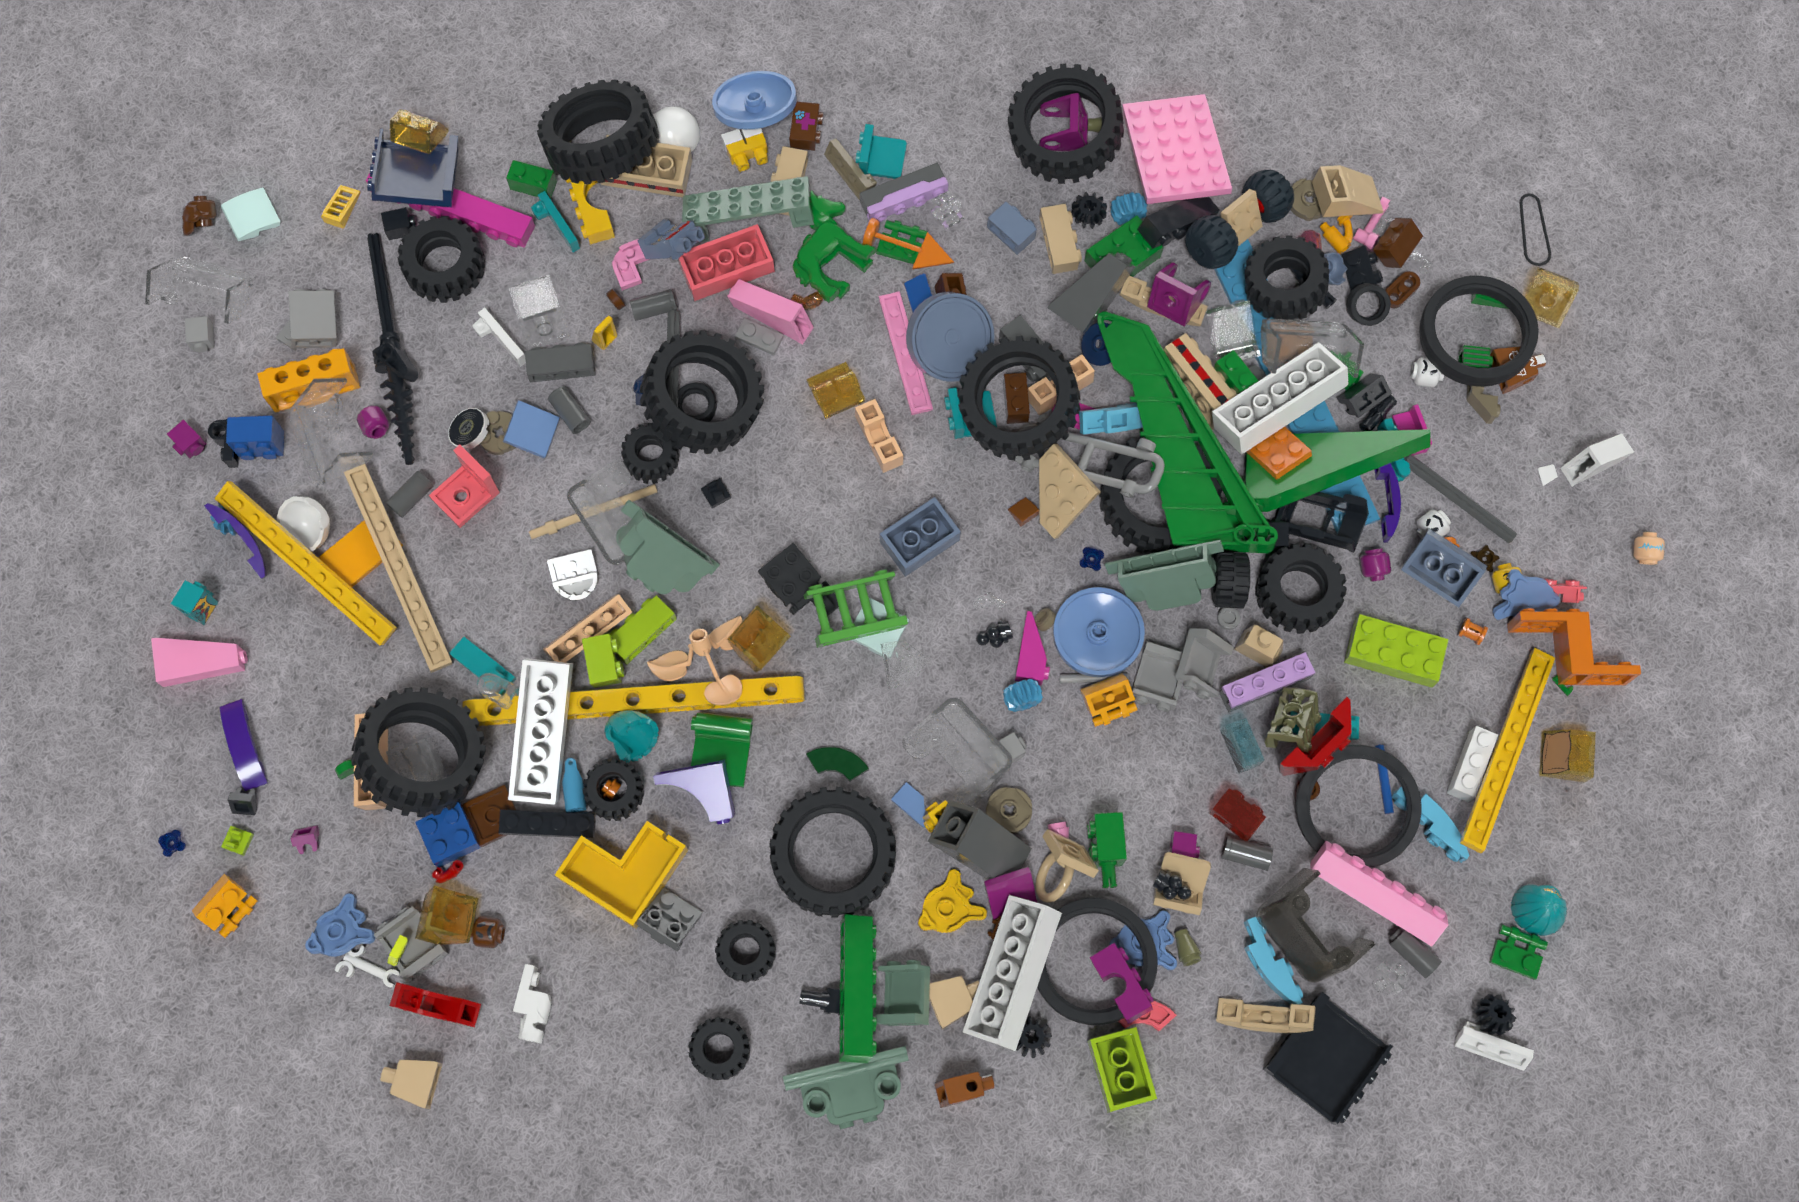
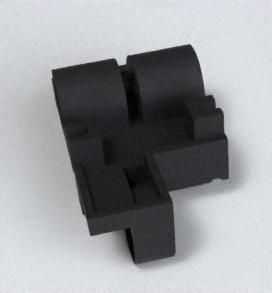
(791, 576)

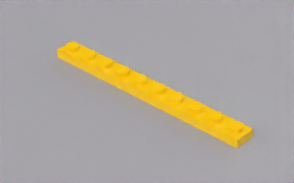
(305, 563)
(1507, 751)

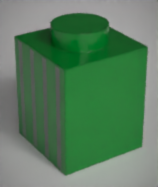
(1475, 357)

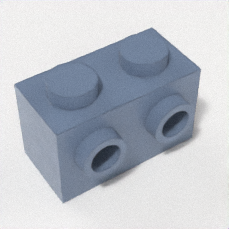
(1011, 227)

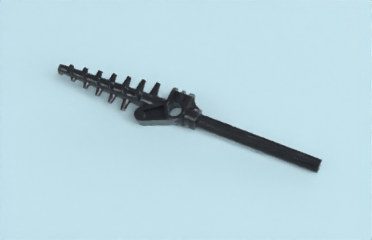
(391, 358)

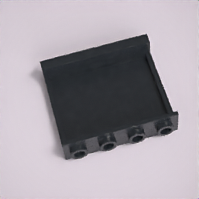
(1330, 1063)

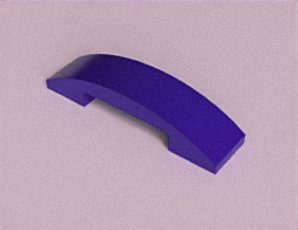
(1393, 495)
(257, 561)
(242, 745)

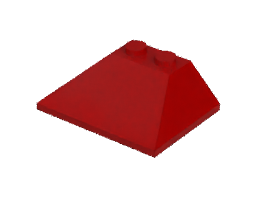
(1324, 743)

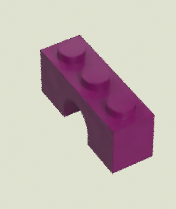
(1112, 963)

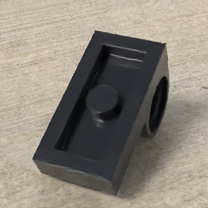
(228, 456)

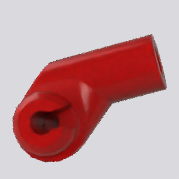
(442, 876)

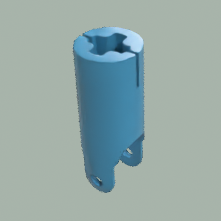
(573, 788)

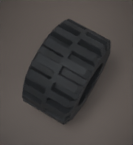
(653, 469)
(1232, 580)
(618, 808)
(734, 933)
(698, 1042)

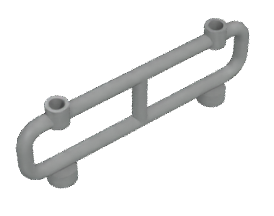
(1144, 450)

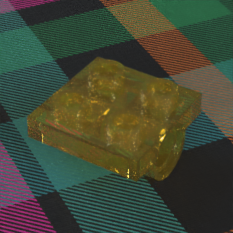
(836, 390)

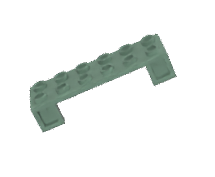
(750, 202)

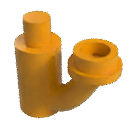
(1335, 238)

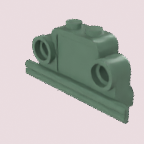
(659, 554)
(1168, 576)
(849, 1089)

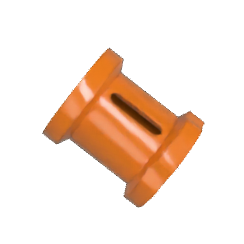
(1472, 631)

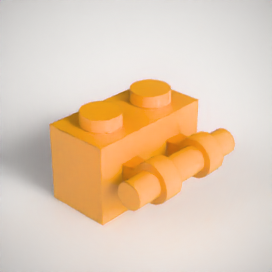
(1108, 695)
(220, 902)

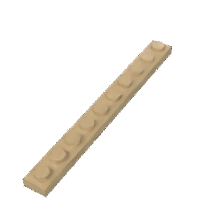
(398, 568)

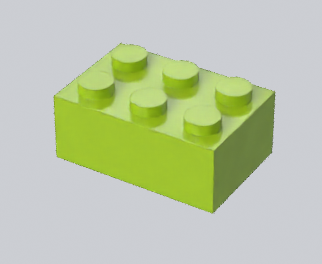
(1122, 1069)

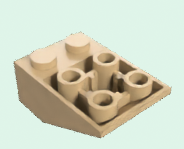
(1345, 192)

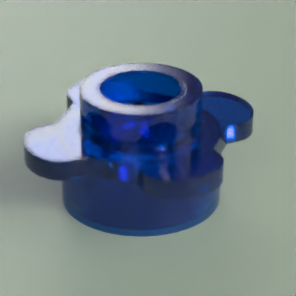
(1094, 553)
(165, 840)

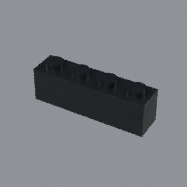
(1175, 220)

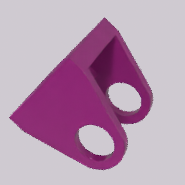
(1077, 135)
(1186, 298)

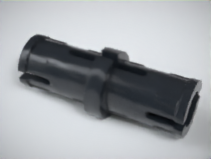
(1378, 414)

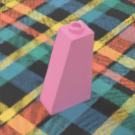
(771, 309)
(190, 660)

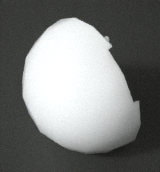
(677, 127)
(305, 521)

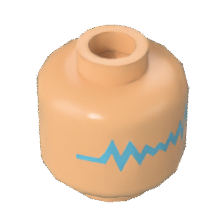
(1649, 548)

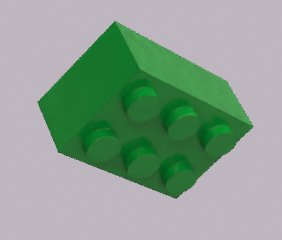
(1127, 241)

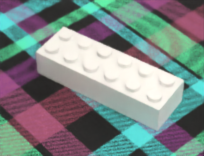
(1280, 398)
(540, 731)
(1012, 972)

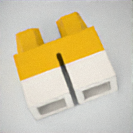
(745, 147)

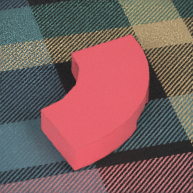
(1157, 1018)

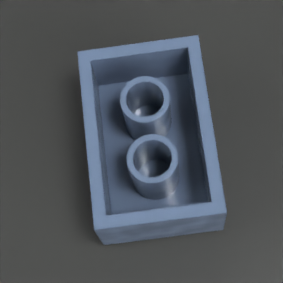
(920, 536)
(1444, 567)

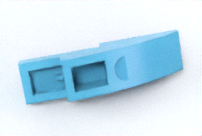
(1110, 420)
(1440, 829)
(1274, 973)

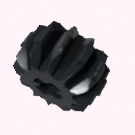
(1081, 209)
(1494, 1014)
(1038, 1034)

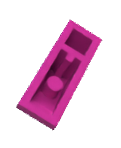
(1032, 655)

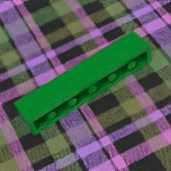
(856, 989)

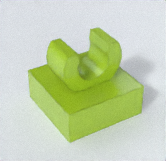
(237, 840)

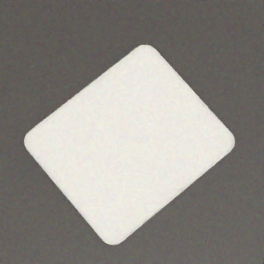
(1547, 473)

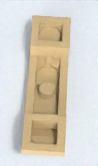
(1138, 293)
(1266, 1018)

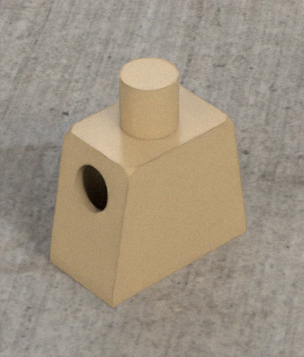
(1260, 646)
(951, 999)
(413, 1081)

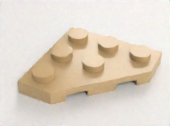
(1062, 491)

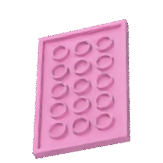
(1176, 149)

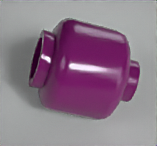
(373, 422)
(1375, 564)

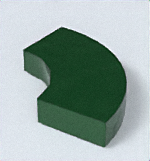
(837, 760)

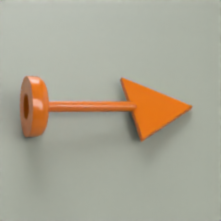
(929, 253)

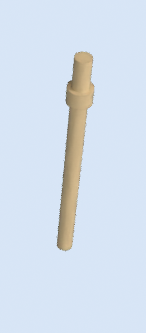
(551, 527)

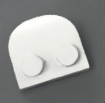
(574, 574)

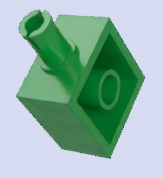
(1107, 845)

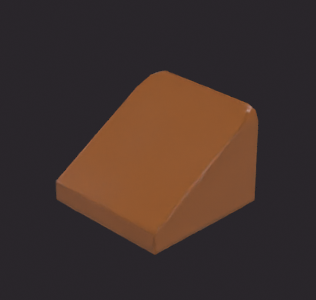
(1023, 511)

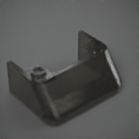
(1283, 923)

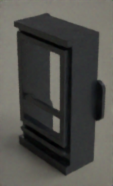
(1352, 525)

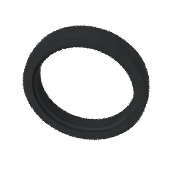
(1495, 289)
(1398, 769)
(1147, 946)

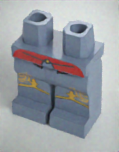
(670, 240)

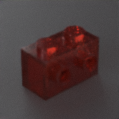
(1238, 814)

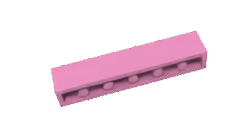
(1379, 893)

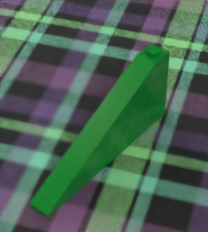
(1333, 460)

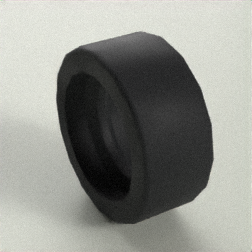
(1384, 306)
(697, 388)

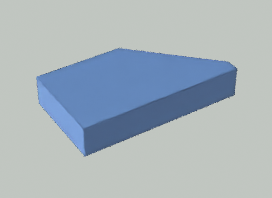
(911, 803)

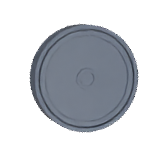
(947, 334)

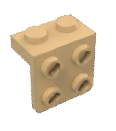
(1194, 875)

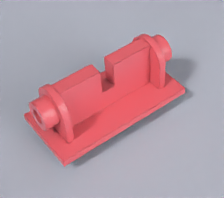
(1570, 590)

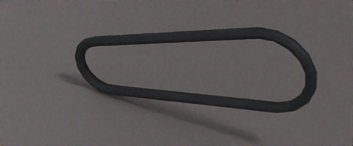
(1544, 229)

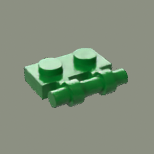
(895, 251)
(1517, 959)

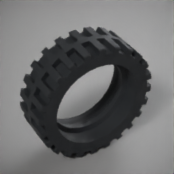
(1053, 85)
(606, 156)
(715, 354)
(1003, 357)
(1119, 516)
(431, 711)
(797, 817)

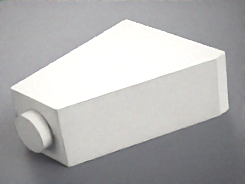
(1597, 459)

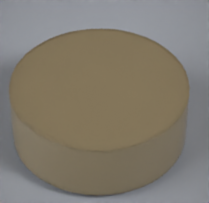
(1045, 619)

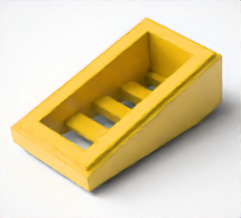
(341, 220)
(604, 333)

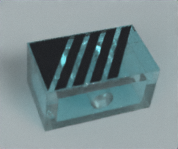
(1242, 745)

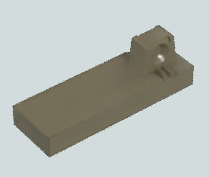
(848, 168)

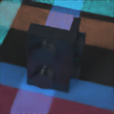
(1362, 267)

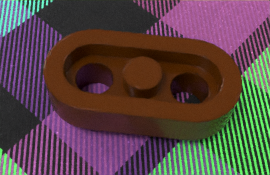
(1401, 291)

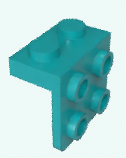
(880, 154)
(956, 420)

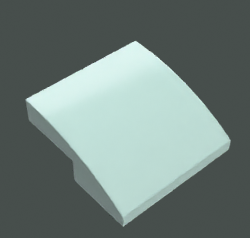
(250, 214)
(874, 641)

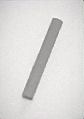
(1081, 678)

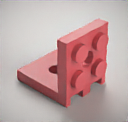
(470, 479)

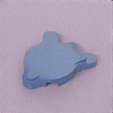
(1523, 594)
(340, 930)
(1162, 937)

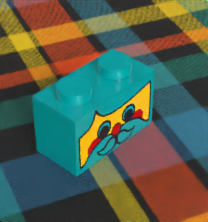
(195, 601)

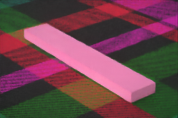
(911, 376)

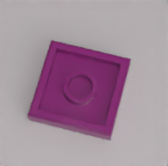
(1015, 884)

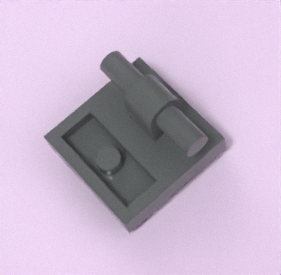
(669, 919)

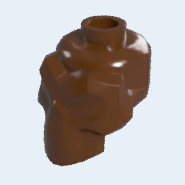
(199, 212)

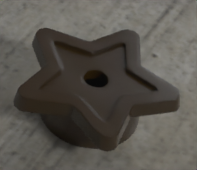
(1490, 556)

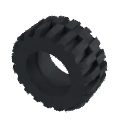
(435, 234)
(1282, 254)
(1316, 565)

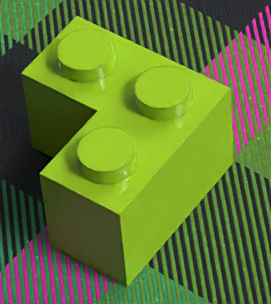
(601, 661)

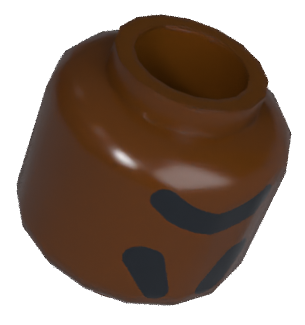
(487, 932)

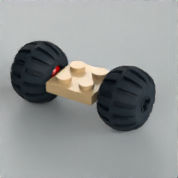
(1215, 239)

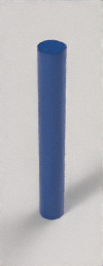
(1385, 786)

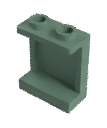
(905, 994)

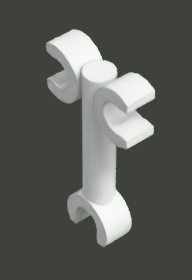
(352, 959)

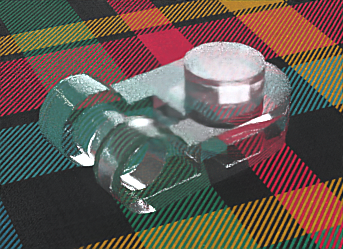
(491, 684)

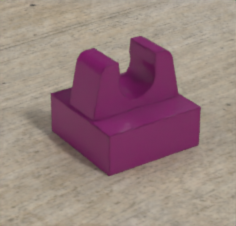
(305, 836)

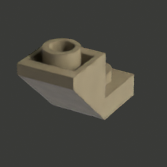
(1484, 405)

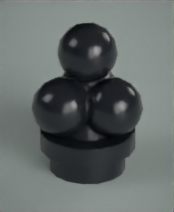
(996, 634)
(1171, 886)

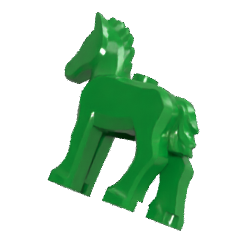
(824, 246)

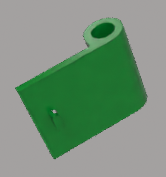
(723, 739)

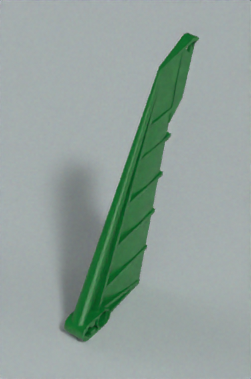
(1185, 488)

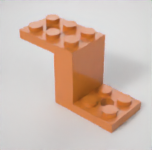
(1573, 647)

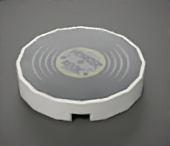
(468, 428)

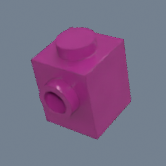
(186, 440)
(1184, 844)

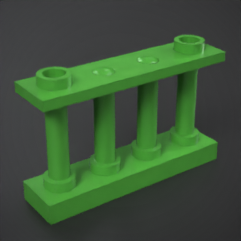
(849, 630)

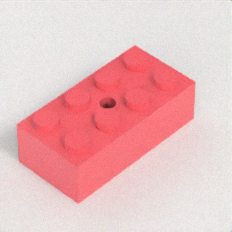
(723, 261)

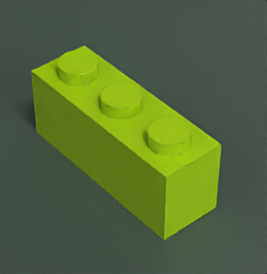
(642, 628)

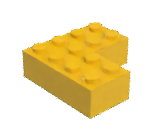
(626, 884)

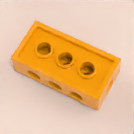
(283, 393)

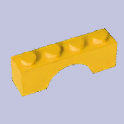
(596, 221)

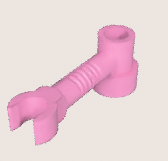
(1367, 236)

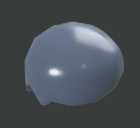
(1336, 268)

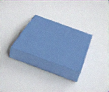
(531, 429)

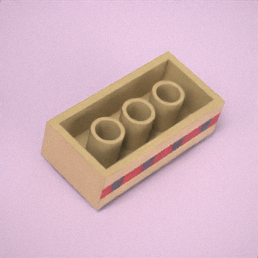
(661, 173)
(1199, 376)

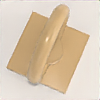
(1069, 856)

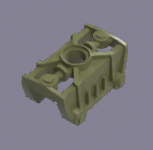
(1305, 720)

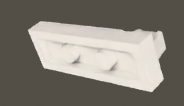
(487, 324)
(1491, 1047)

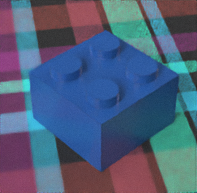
(255, 437)
(447, 835)

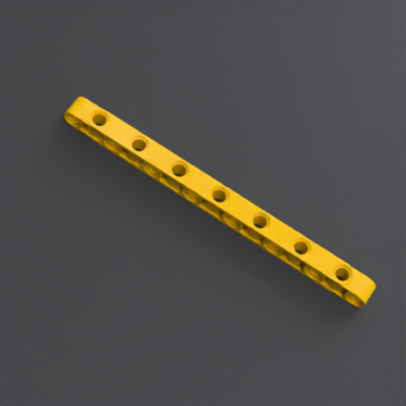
(651, 700)

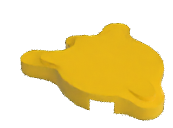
(949, 907)

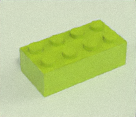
(1396, 651)

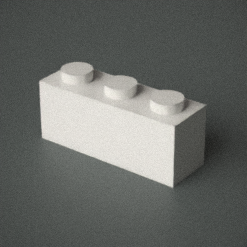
(1472, 764)

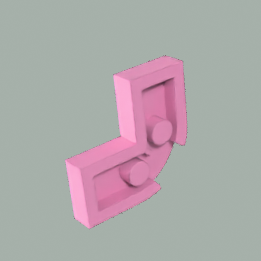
(624, 264)

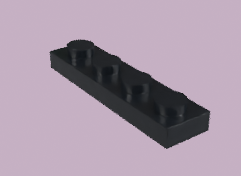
(546, 824)

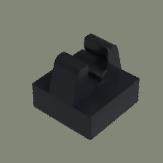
(715, 493)
(242, 802)

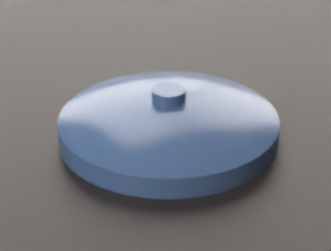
(754, 100)
(1098, 632)

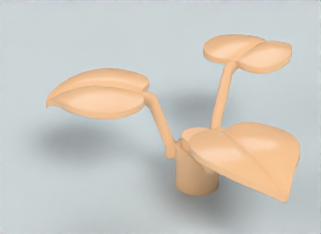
(673, 664)

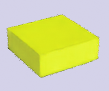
(397, 950)

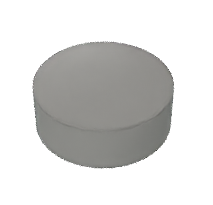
(1228, 618)

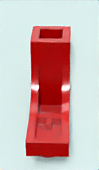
(435, 1005)

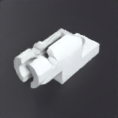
(531, 1004)

